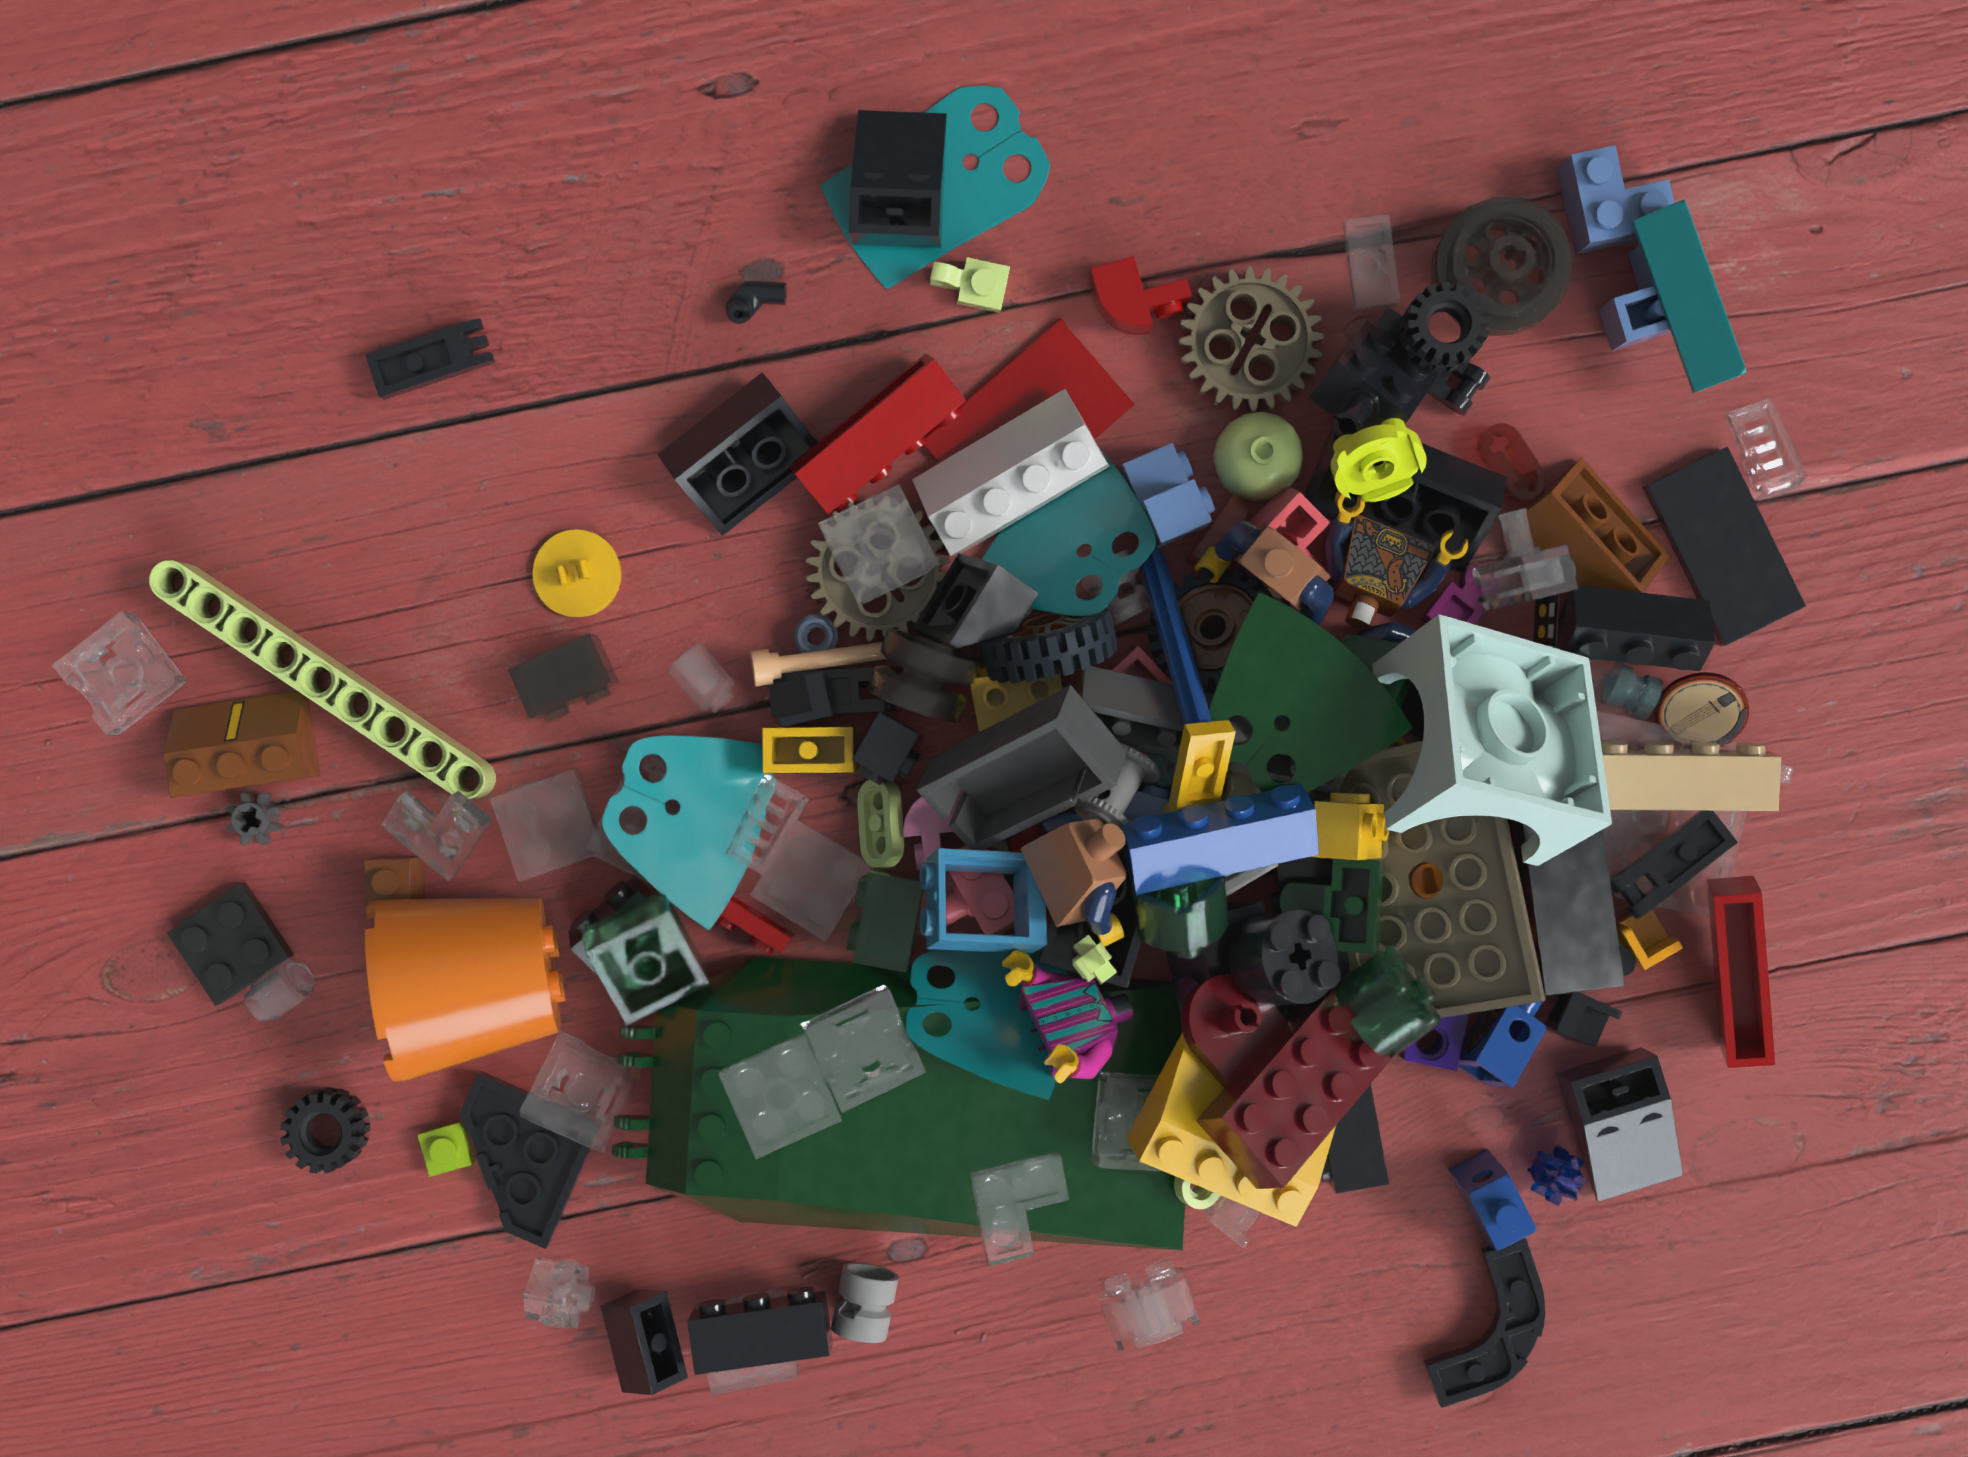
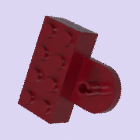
(1279, 1075)

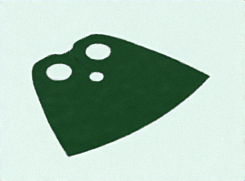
(1303, 672)

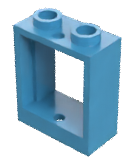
(1028, 902)

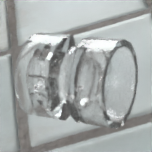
(1134, 592)

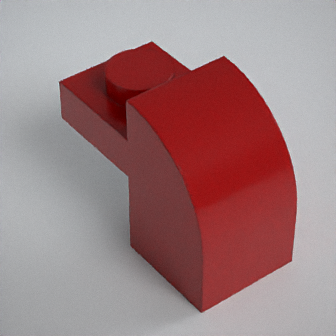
(1126, 304)

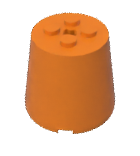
(460, 979)

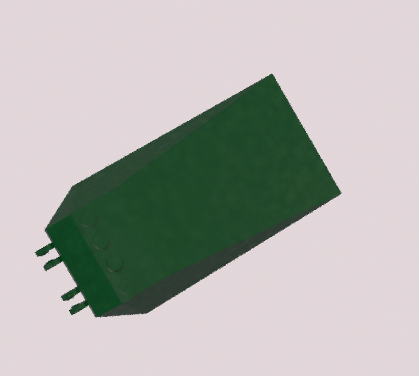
(905, 1153)

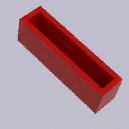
(878, 434)
(1741, 971)

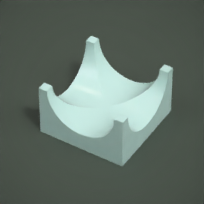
(1502, 736)

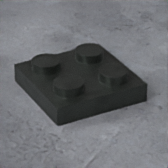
(230, 943)

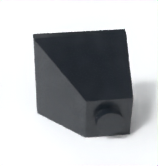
(975, 604)

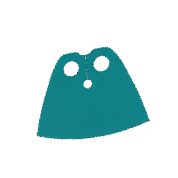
(1045, 543)
(688, 850)
(987, 1040)

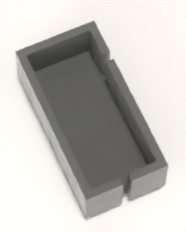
(1023, 769)

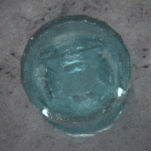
(1631, 691)

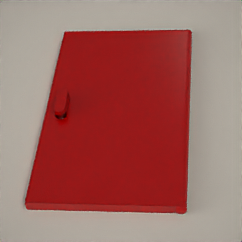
(1038, 372)

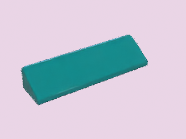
(1689, 296)

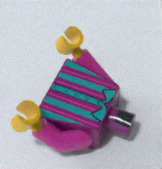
(1069, 1016)

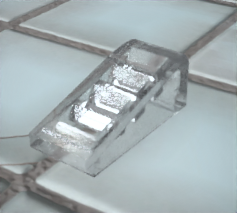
(1756, 470)
(780, 831)

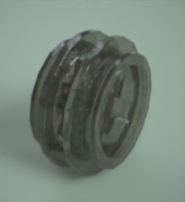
(1530, 240)

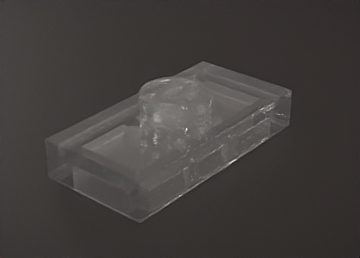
(1371, 262)

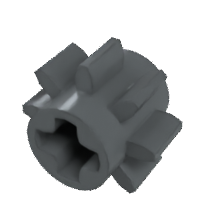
(246, 825)

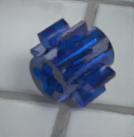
(1557, 1175)

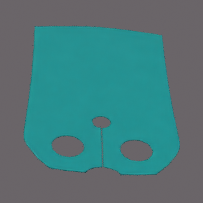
(971, 198)

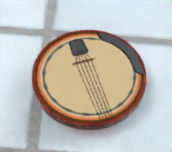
(1704, 705)

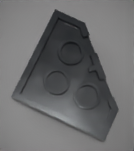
(521, 1162)

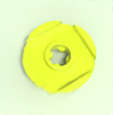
(1388, 442)

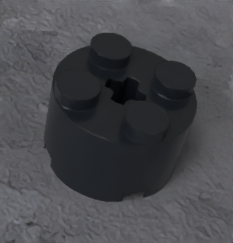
(1285, 958)

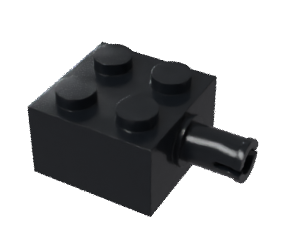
(1372, 382)

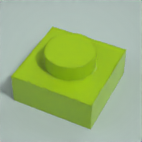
(446, 1148)

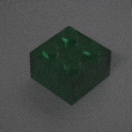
(888, 919)
(644, 957)

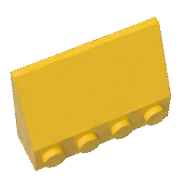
(1173, 1142)

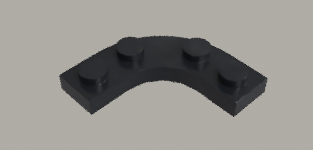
(1509, 1339)

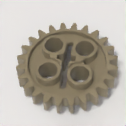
(1284, 358)
(895, 613)

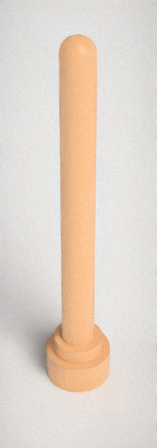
(771, 666)

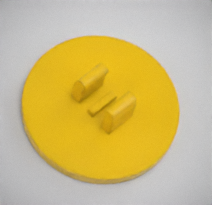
(577, 573)

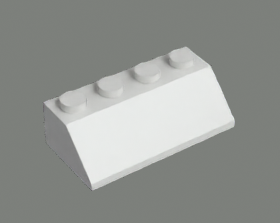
(1009, 473)

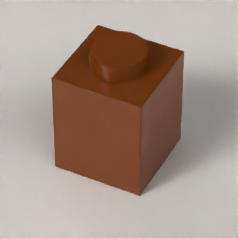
(394, 878)

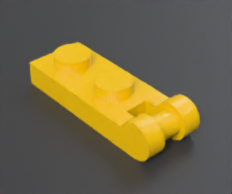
(1201, 764)

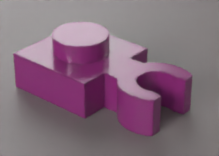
(1458, 602)

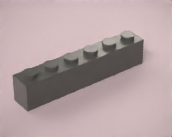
(1149, 719)

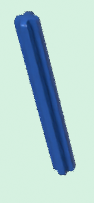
(1174, 639)

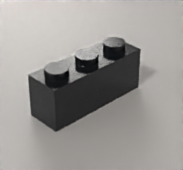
(759, 1330)

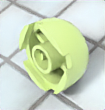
(1258, 456)

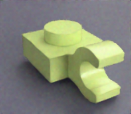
(980, 283)
(1092, 961)

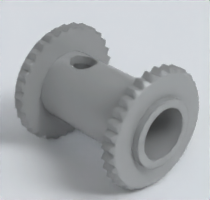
(1112, 803)

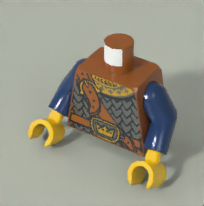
(1381, 566)

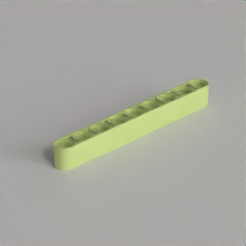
(303, 672)

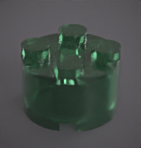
(1182, 916)
(1388, 1003)

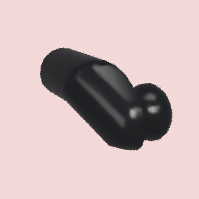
(752, 296)

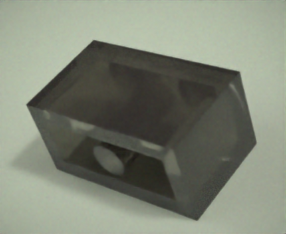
(564, 678)

